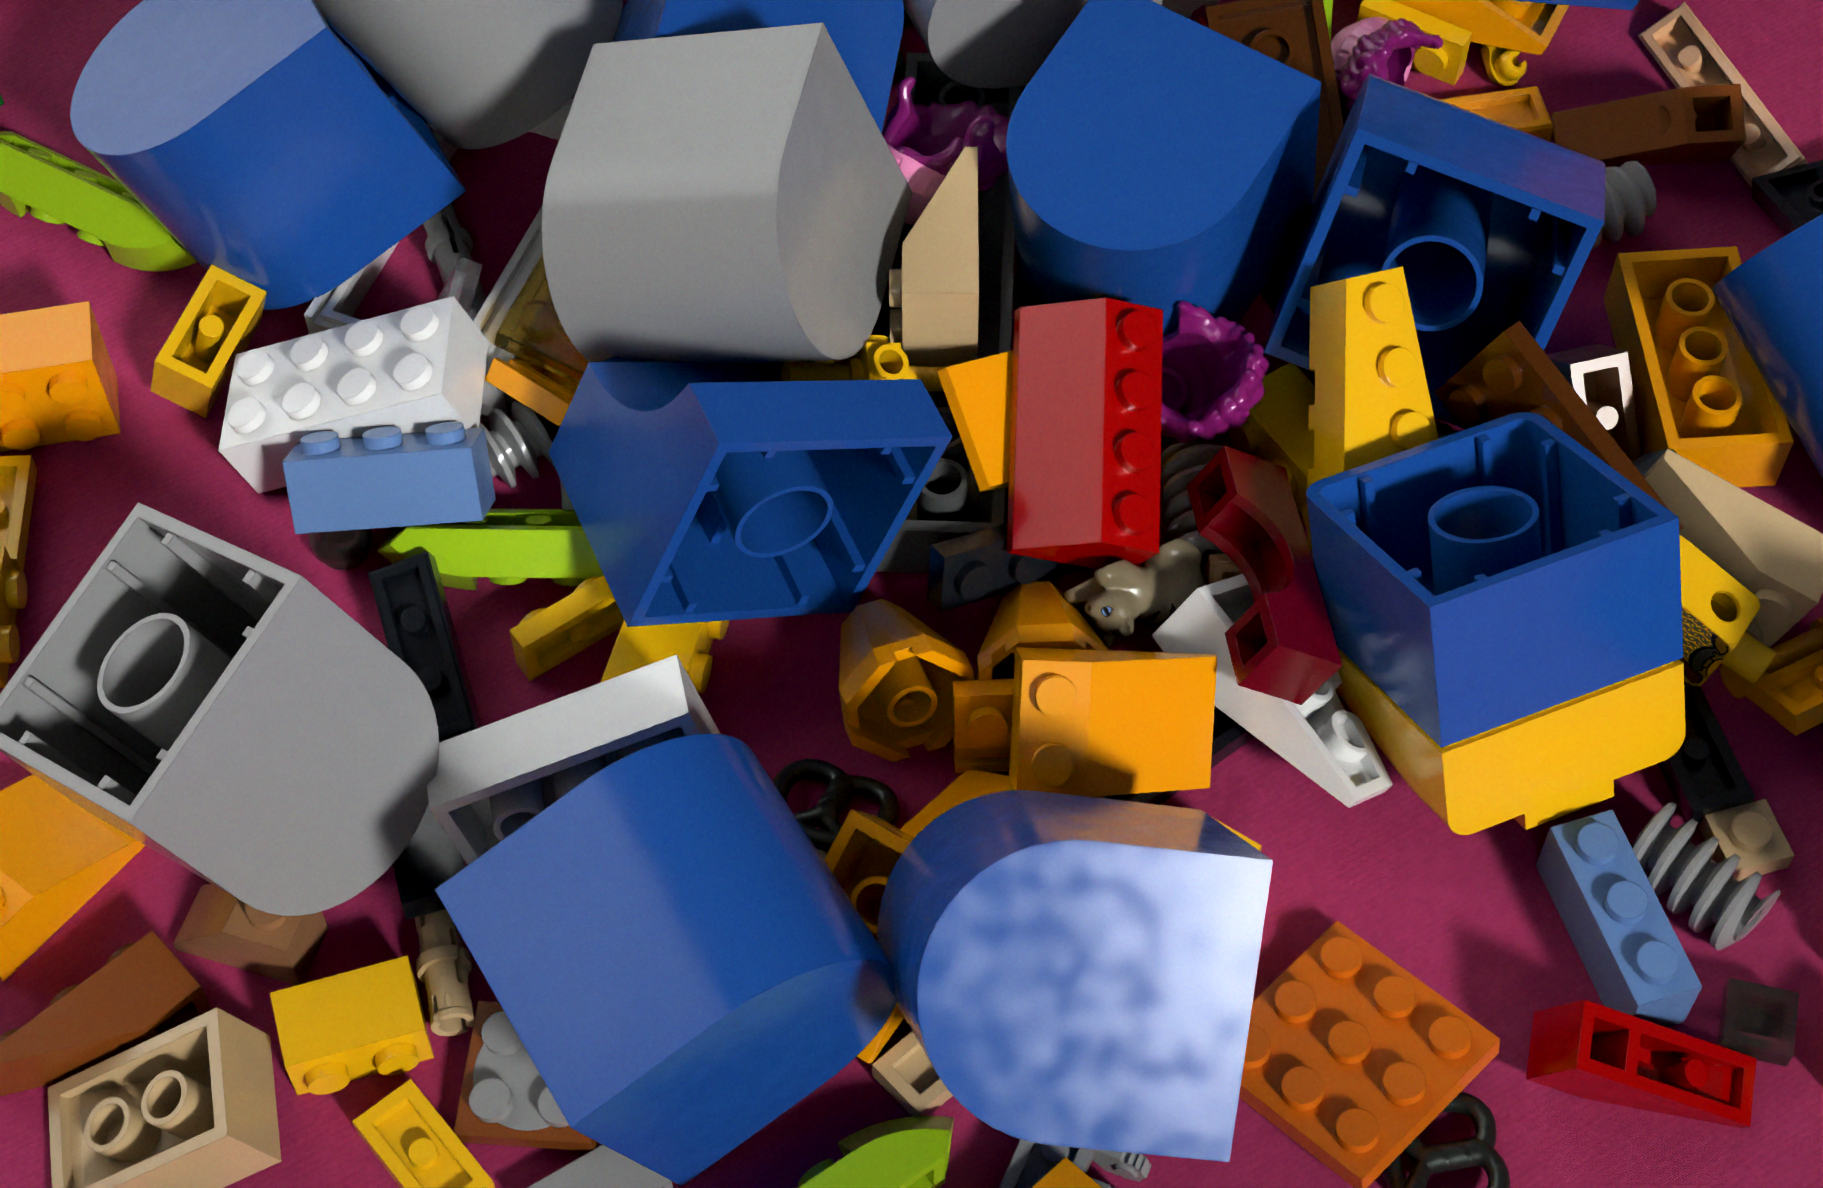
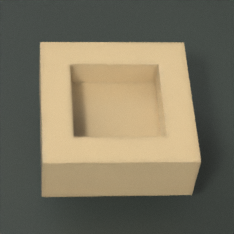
(1752, 835)
(911, 1078)

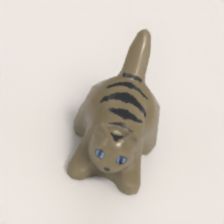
(1140, 592)

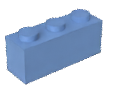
(389, 478)
(1617, 920)

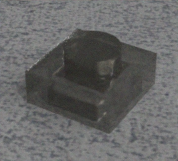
(1758, 1021)

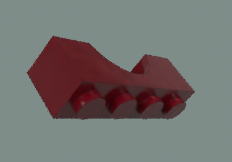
(1252, 516)

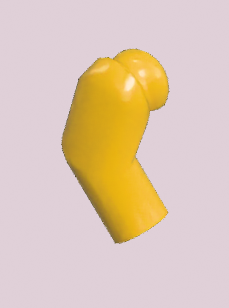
(1502, 65)

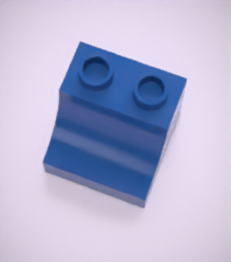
(741, 488)

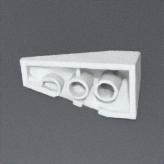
(1314, 736)

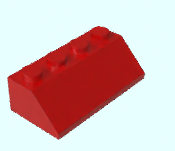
(1086, 432)

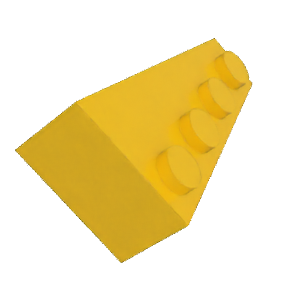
(1367, 374)

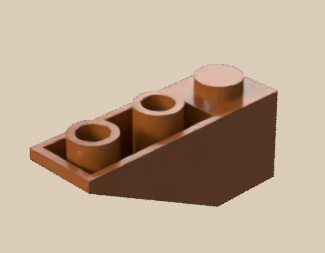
(1657, 127)
(116, 1008)

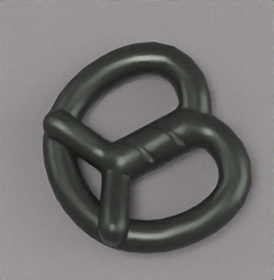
(835, 798)
(1454, 1154)

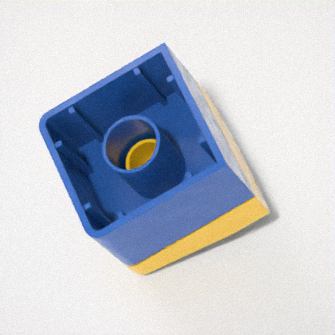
(1504, 619)

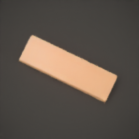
(1694, 59)

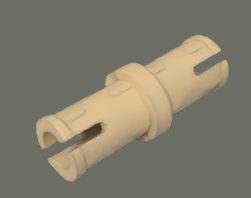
(445, 971)

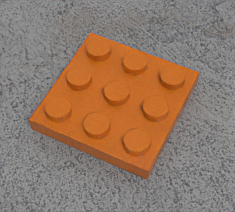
(1357, 1055)

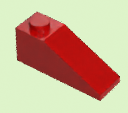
(1639, 1064)

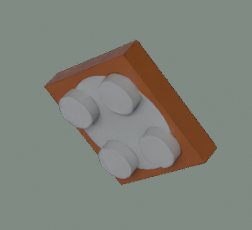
(504, 1093)

